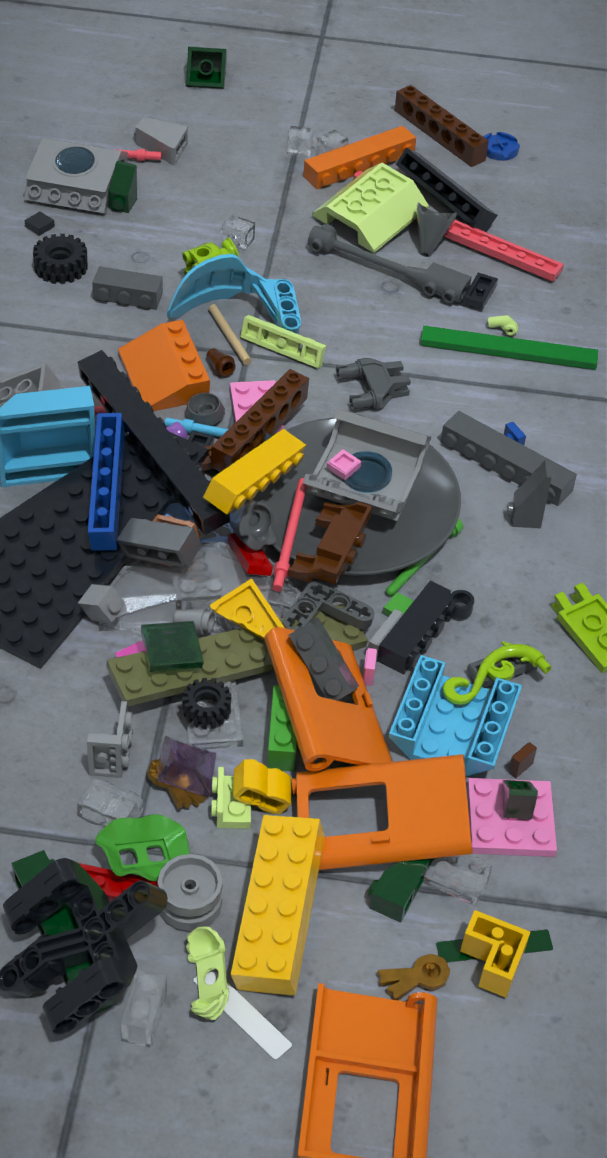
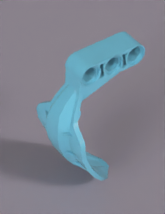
(225, 277)

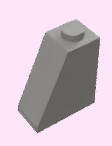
(162, 137)

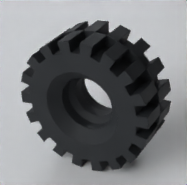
(60, 258)

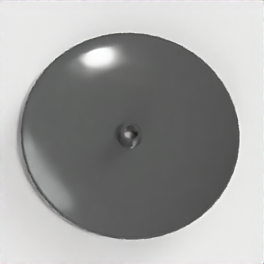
(388, 544)

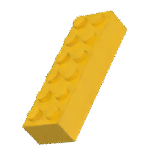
(278, 905)

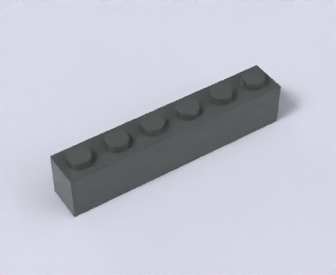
(504, 454)

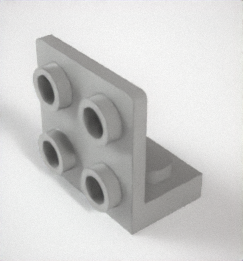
(110, 752)

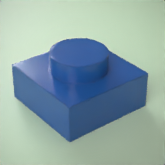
(514, 432)

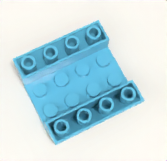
(436, 728)

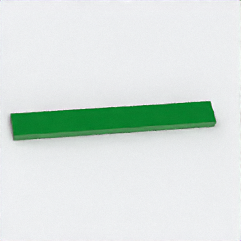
(509, 347)

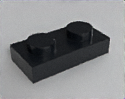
(480, 291)

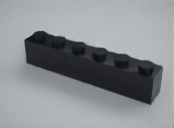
(446, 190)

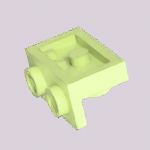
(226, 808)

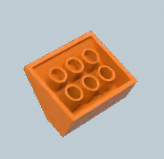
(165, 366)

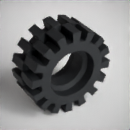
(206, 715)

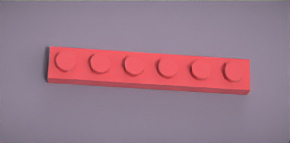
(504, 250)

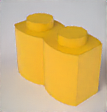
(262, 786)

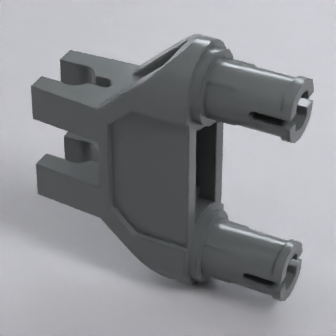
(380, 380)

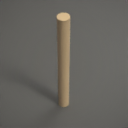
(239, 349)

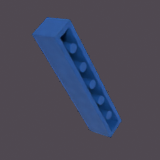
(106, 482)

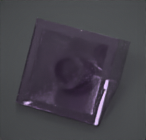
(186, 766)

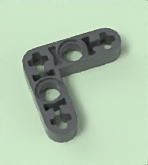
(319, 603)

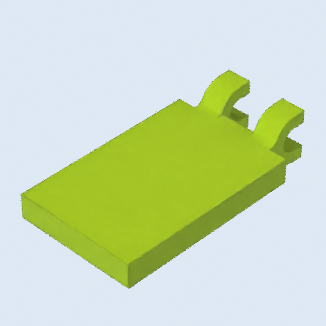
(585, 622)

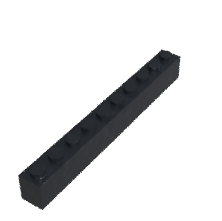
(152, 439)

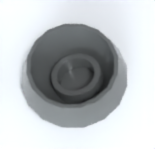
(205, 409)

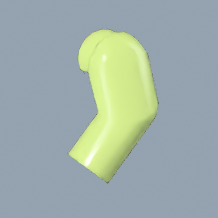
(505, 323)

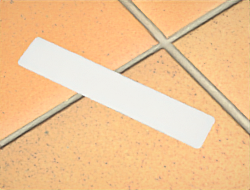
(252, 1021)

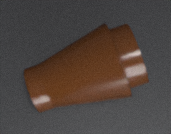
(222, 363)

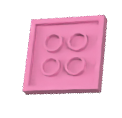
(509, 836)

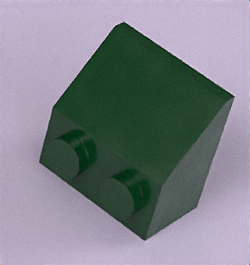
(206, 67)

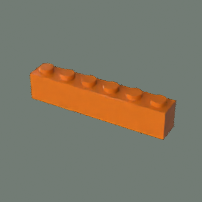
(357, 156)

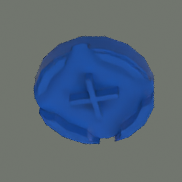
(502, 146)

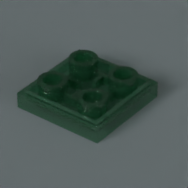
(171, 646)

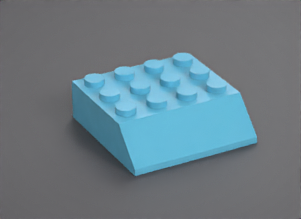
(45, 435)

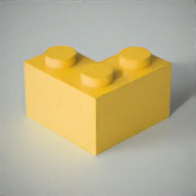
(499, 946)

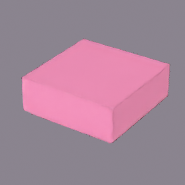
(344, 464)
(369, 667)

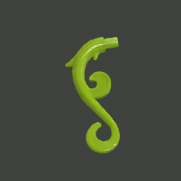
(488, 667)

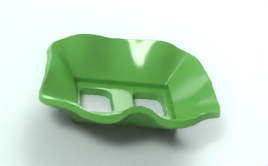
(137, 836)

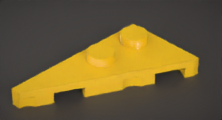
(247, 609)

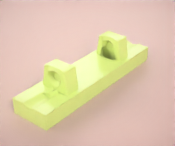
(283, 341)

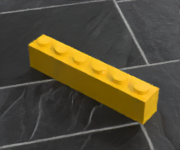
(255, 471)

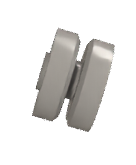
(192, 891)

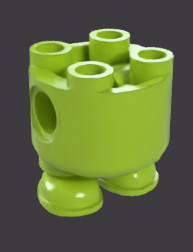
(206, 251)

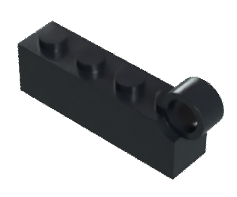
(420, 623)

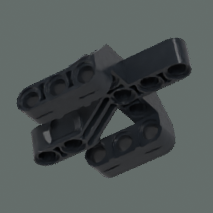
(100, 939)

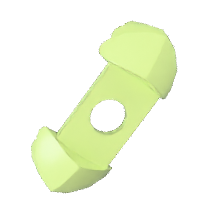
(208, 952)

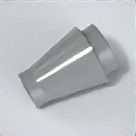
(202, 619)

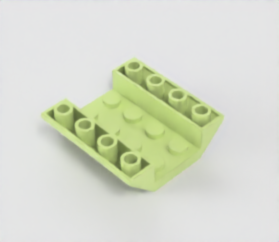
(375, 205)

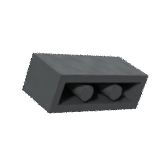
(127, 287)
(159, 542)
(323, 660)

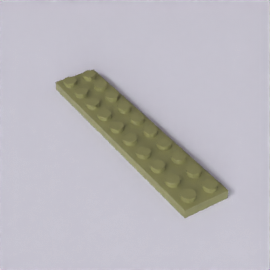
(225, 658)

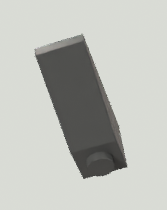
(530, 499)

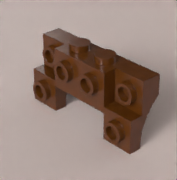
(338, 545)

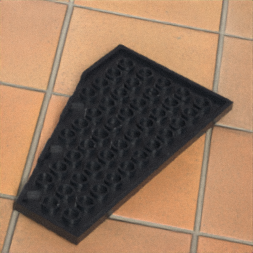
(50, 557)

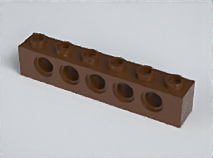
(441, 125)
(260, 420)

